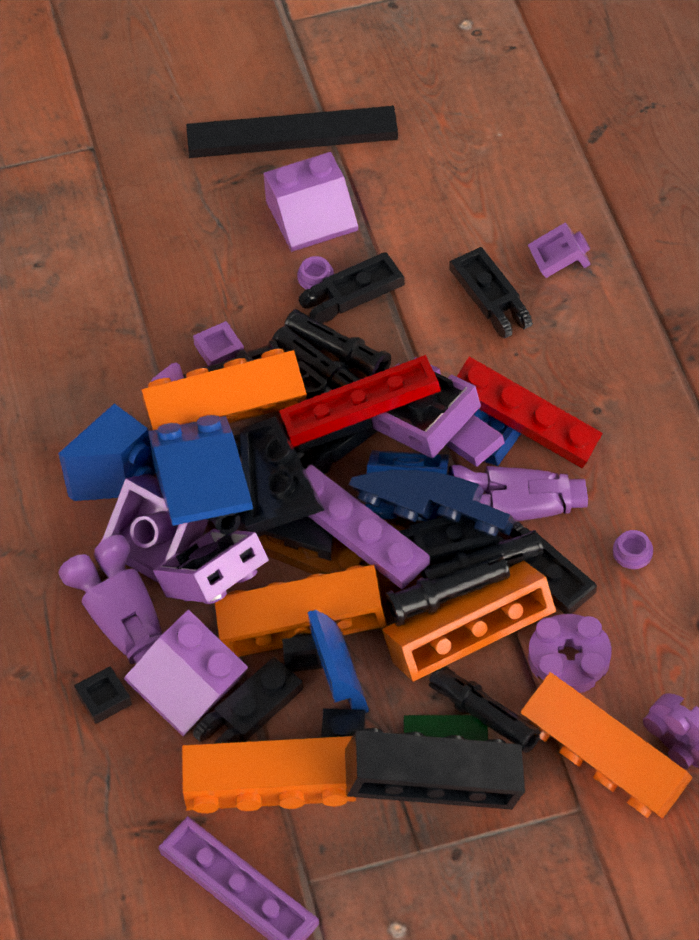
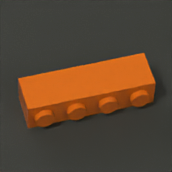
(235, 391)
(264, 616)
(469, 622)
(607, 746)
(265, 774)

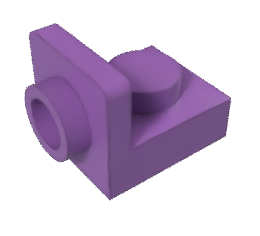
(559, 250)

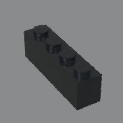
(434, 769)

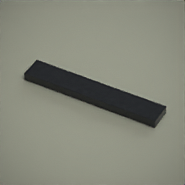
(292, 131)

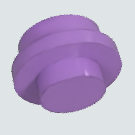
(313, 271)
(633, 549)

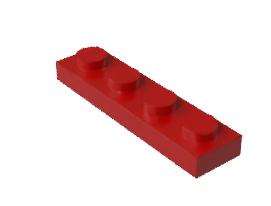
(359, 400)
(531, 414)

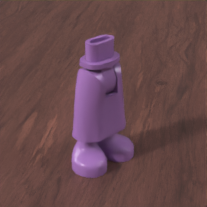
(526, 492)
(119, 603)

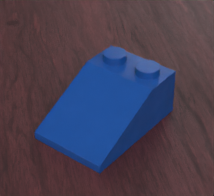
(199, 470)

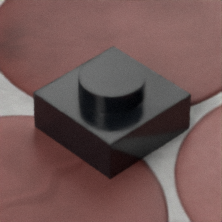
(300, 653)
(102, 695)
(342, 722)

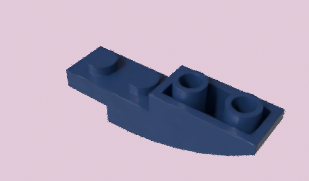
(418, 492)

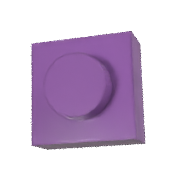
(217, 343)

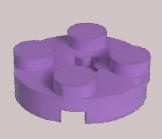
(576, 632)
(675, 728)

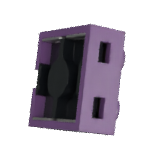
(432, 420)
(211, 566)

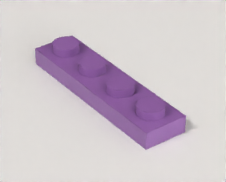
(366, 532)

